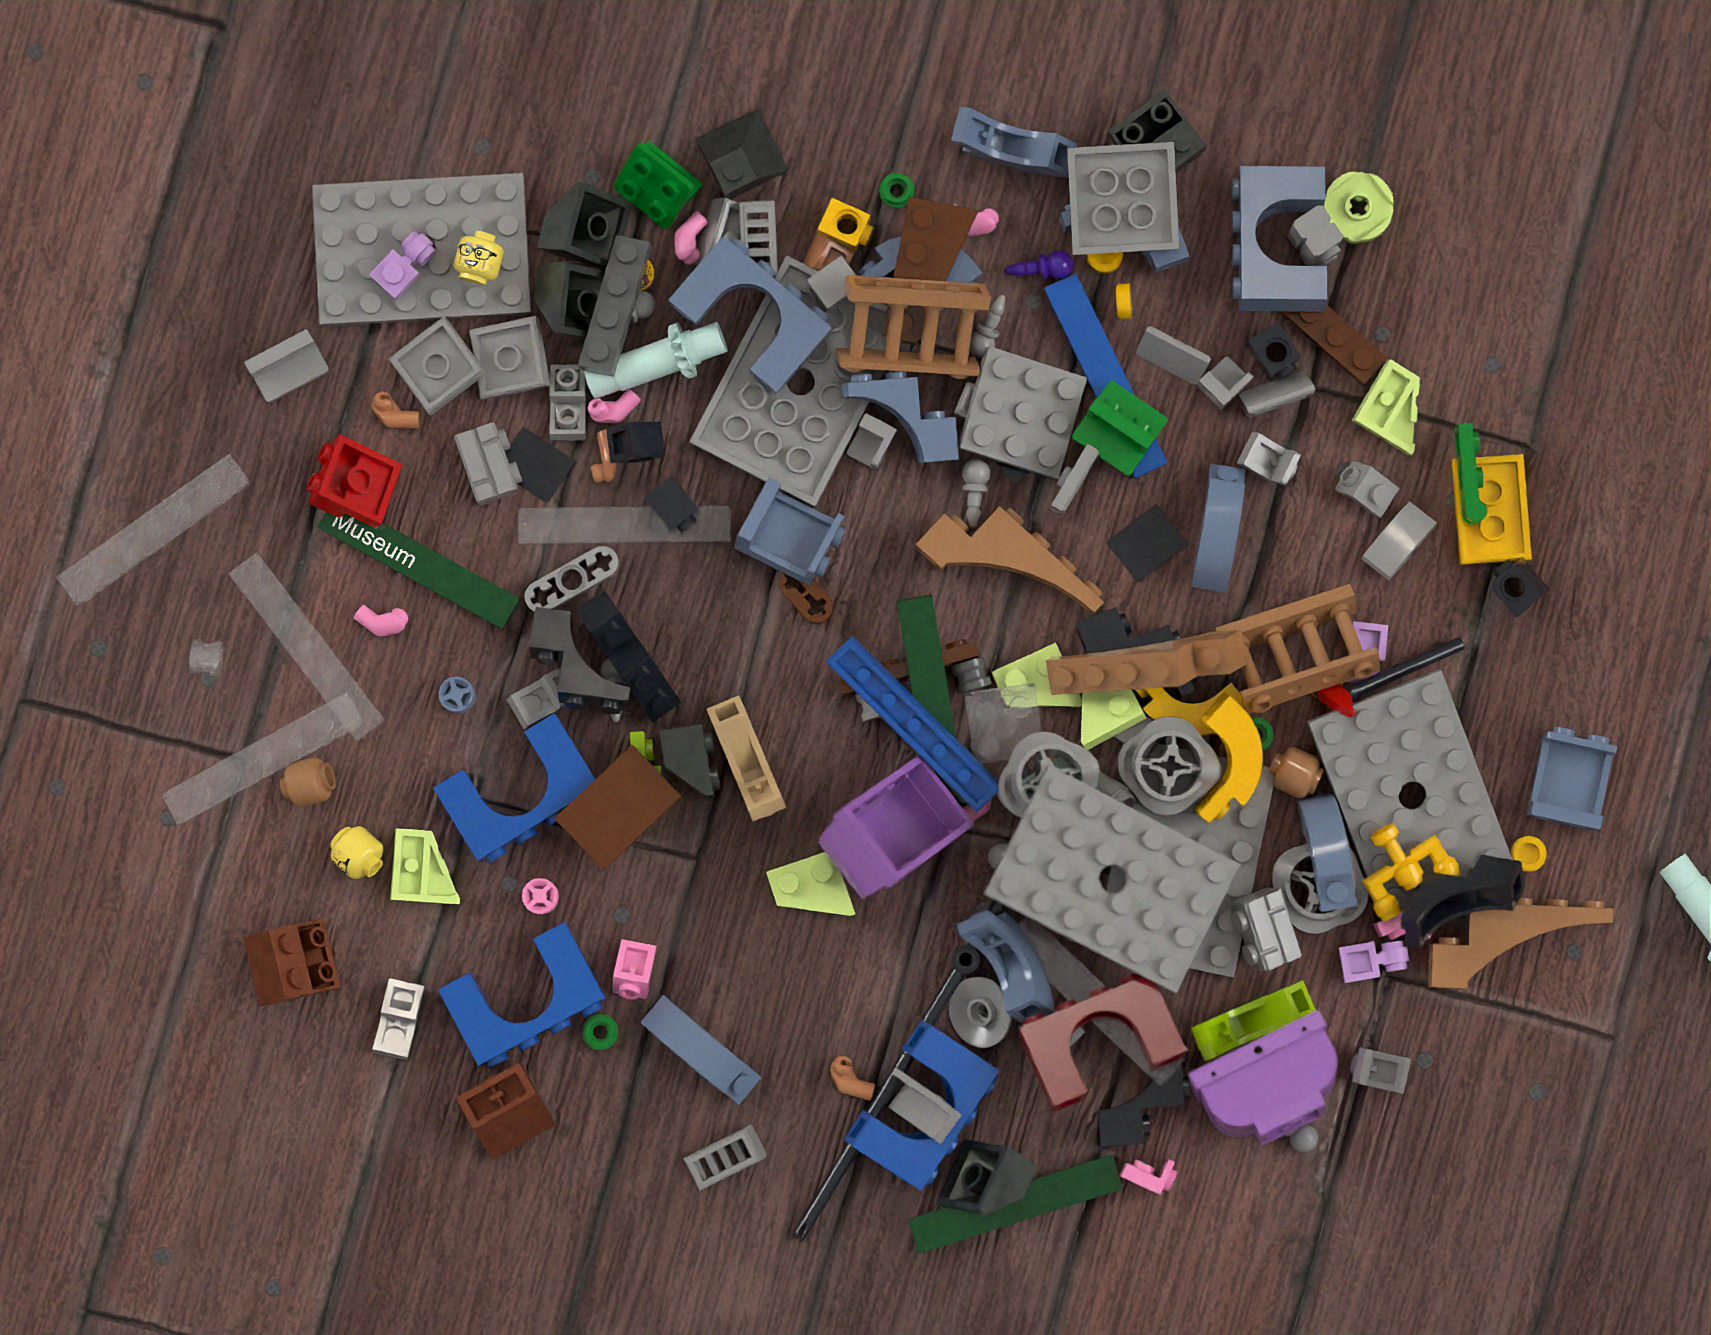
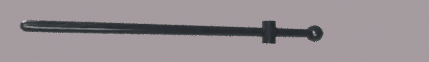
(891, 1081)

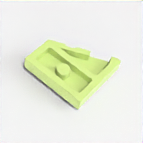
(1391, 407)
(1034, 670)
(1108, 715)
(419, 870)
(811, 886)

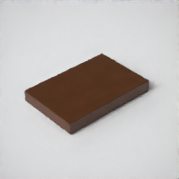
(618, 807)

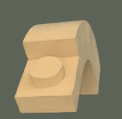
(746, 758)

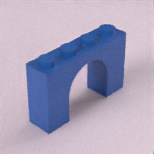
(491, 832)
(491, 1036)
(965, 1082)

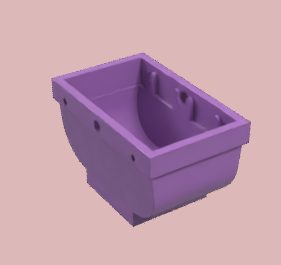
(894, 828)
(1272, 1089)

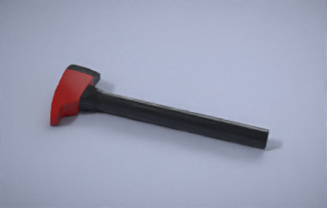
(1342, 697)

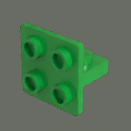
(656, 184)
(1120, 427)

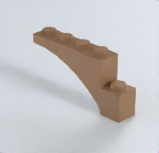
(1009, 547)
(1149, 665)
(1496, 931)

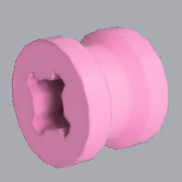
(536, 896)

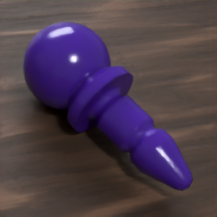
(1057, 264)

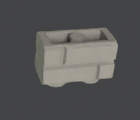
(1315, 237)
(487, 463)
(1265, 929)

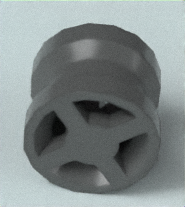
(971, 675)

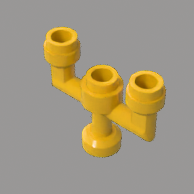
(1404, 868)

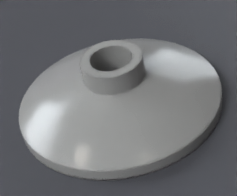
(969, 1013)

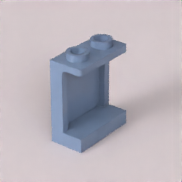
(789, 534)
(1571, 779)

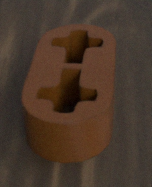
(802, 604)

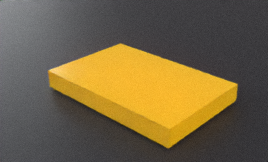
(1505, 529)

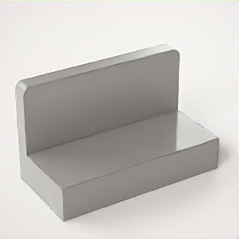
(287, 366)
(923, 1108)

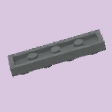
(615, 305)

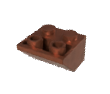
(291, 962)
(506, 1111)

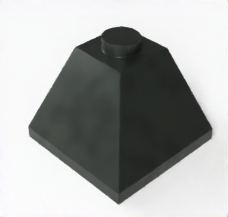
(742, 154)
(584, 225)
(567, 296)
(985, 1178)

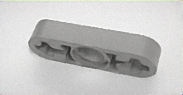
(590, 558)

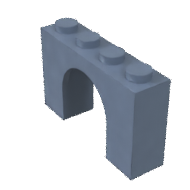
(730, 268)
(1261, 281)

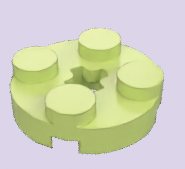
(1378, 208)

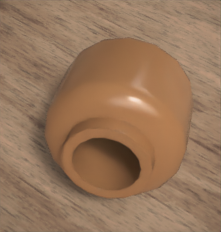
(1296, 772)
(308, 782)

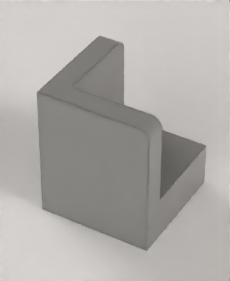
(829, 284)
(1224, 382)
(871, 441)

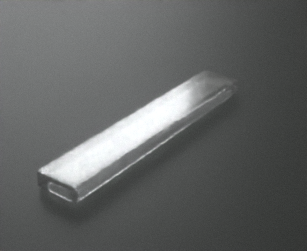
(617, 525)
(153, 530)
(302, 639)
(263, 758)
(1076, 983)

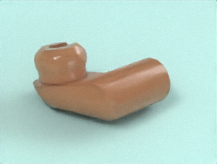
(391, 415)
(606, 470)
(846, 1079)

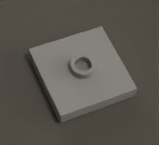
(511, 357)
(437, 365)
(1071, 481)

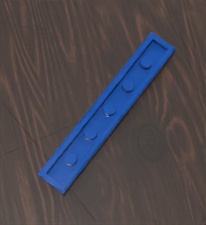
(1093, 350)
(914, 723)

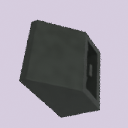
(1157, 123)
(687, 758)

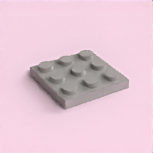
(1123, 198)
(1022, 413)

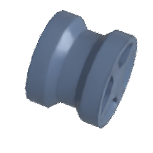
(454, 689)

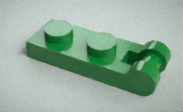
(1469, 476)

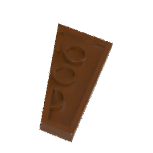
(928, 251)

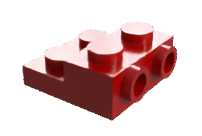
(353, 481)

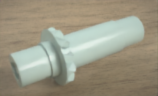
(661, 358)
(1692, 892)

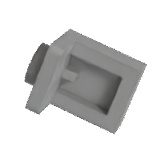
(1268, 459)
(1367, 488)
(1380, 1070)

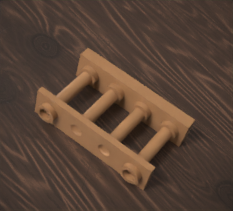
(900, 294)
(1302, 617)

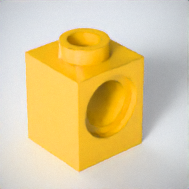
(838, 211)

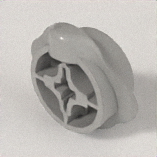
(1205, 769)
(1010, 787)
(1306, 919)

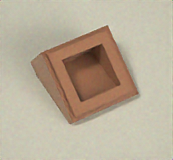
(824, 251)

